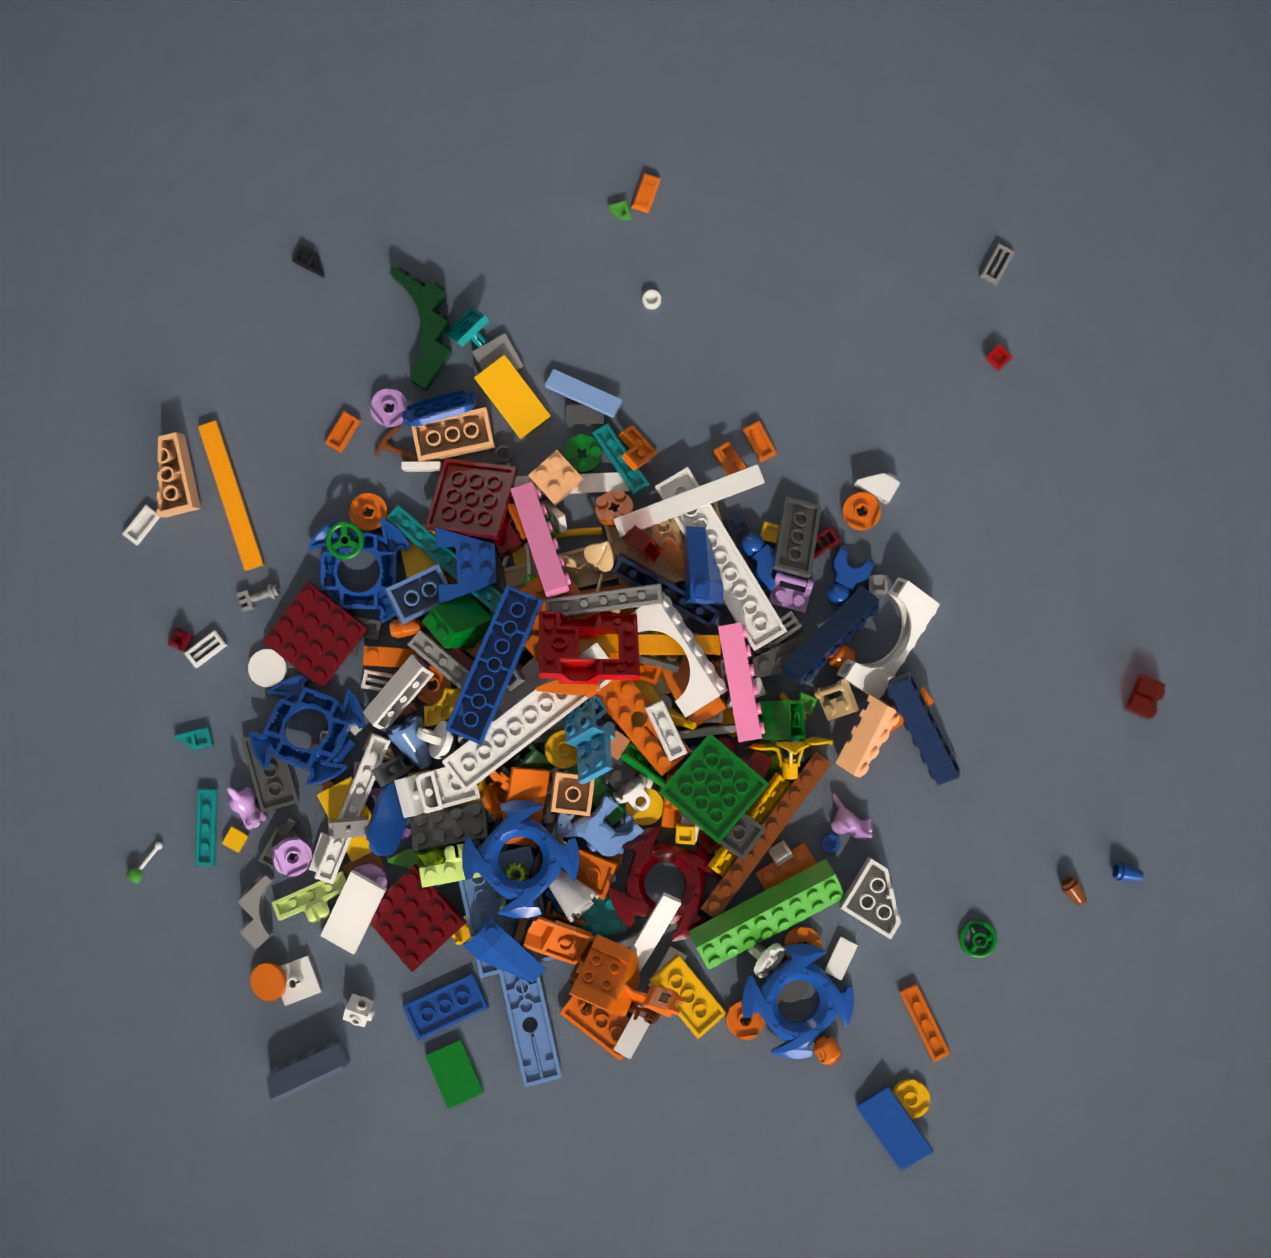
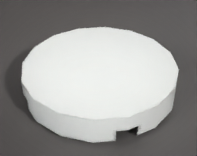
(267, 668)

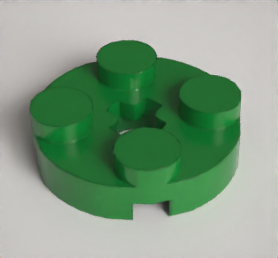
(592, 449)

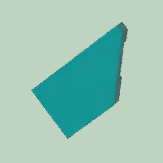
(196, 738)

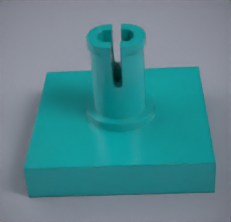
(468, 328)

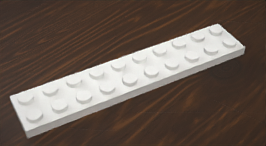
(740, 588)
(515, 730)

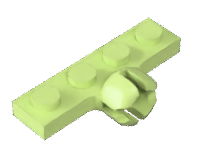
(445, 872)
(310, 900)

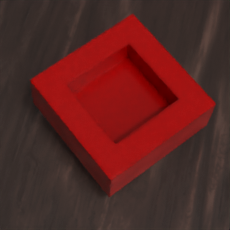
(998, 357)

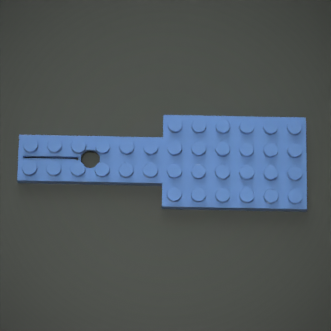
(520, 996)

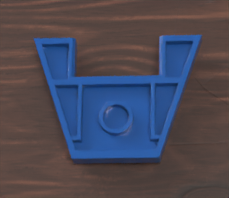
(473, 561)

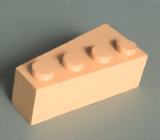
(176, 479)
(867, 736)

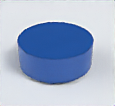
(830, 842)

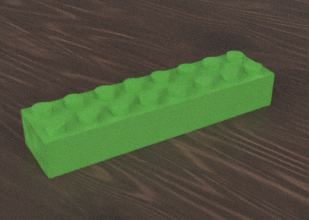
(767, 914)

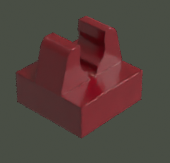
(180, 639)

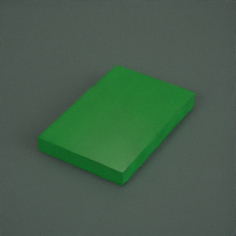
(454, 1074)

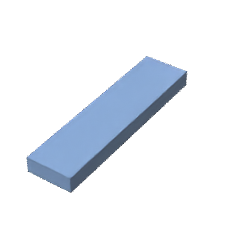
(583, 393)

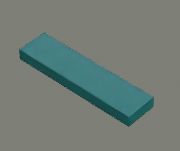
(614, 450)
(206, 827)

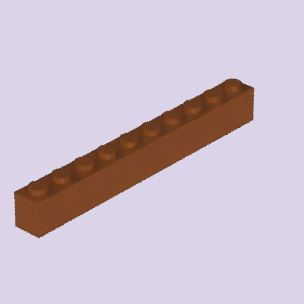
(774, 823)

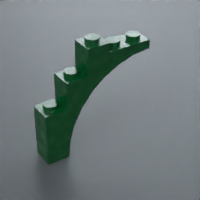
(428, 299)

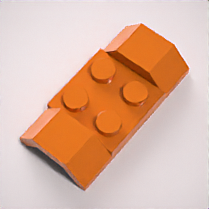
(558, 940)

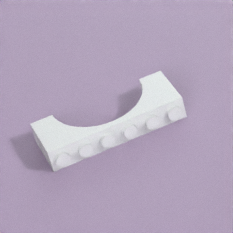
(916, 612)
(704, 681)

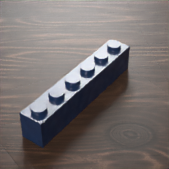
(641, 575)
(831, 636)
(923, 728)

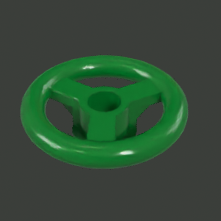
(351, 540)
(983, 943)

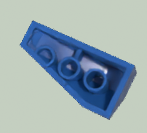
(702, 575)
(499, 949)

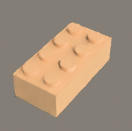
(454, 436)

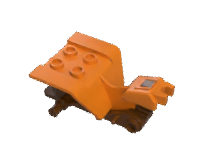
(611, 982)

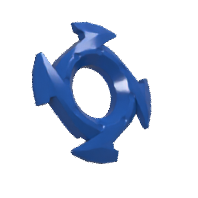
(386, 552)
(318, 758)
(488, 866)
(798, 1033)

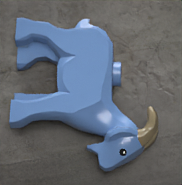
(597, 831)

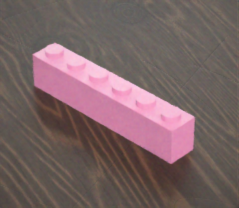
(540, 541)
(740, 682)

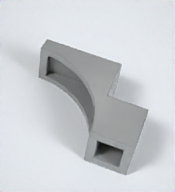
(256, 930)

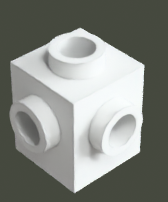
(359, 1010)

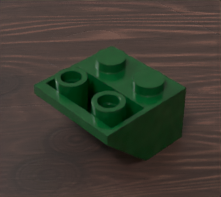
(528, 757)

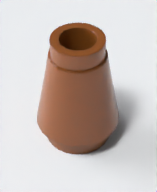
(1073, 890)

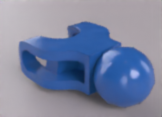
(762, 558)
(846, 577)

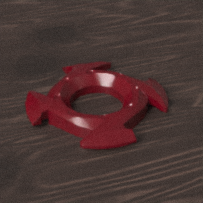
(647, 854)

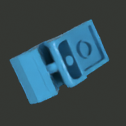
(589, 739)

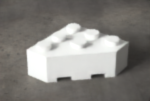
(873, 899)

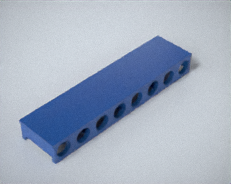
(494, 665)

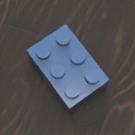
(416, 594)

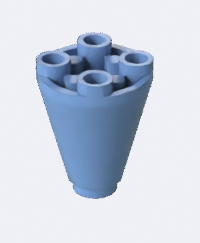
(405, 739)

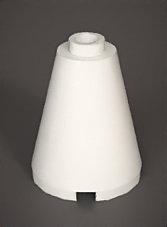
(572, 896)

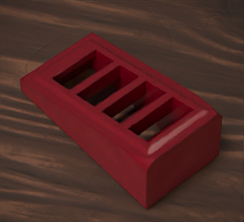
(835, 535)

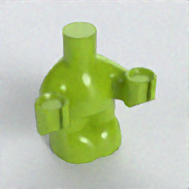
(431, 857)

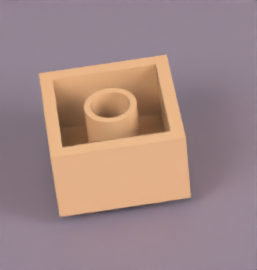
(555, 478)
(570, 795)

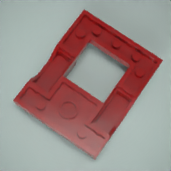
(560, 648)

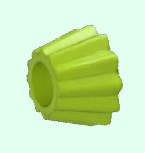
(517, 867)

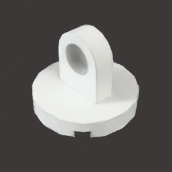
(439, 739)
(632, 790)
(767, 958)

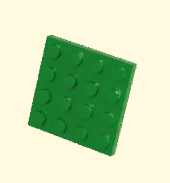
(714, 788)

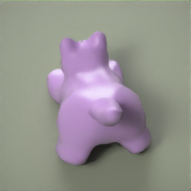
(244, 804)
(846, 822)

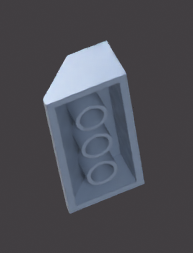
(306, 1071)

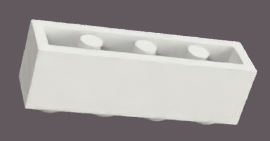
(398, 693)

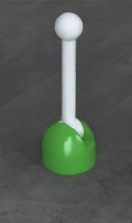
(527, 578)
(135, 874)

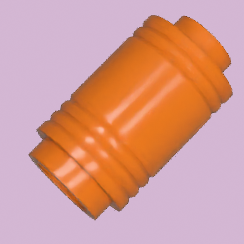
(406, 630)

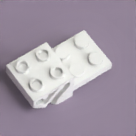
(431, 792)

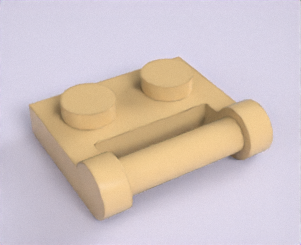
(840, 705)

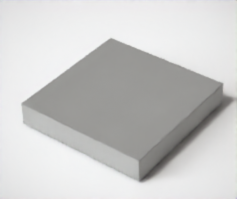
(494, 350)

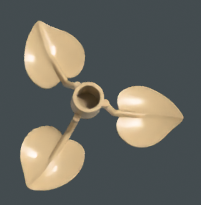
(600, 558)

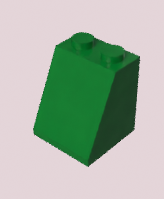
(458, 622)
(783, 719)

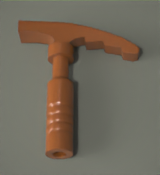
(399, 451)
(548, 914)

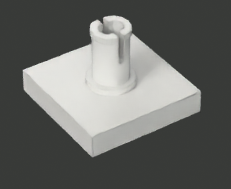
(301, 980)

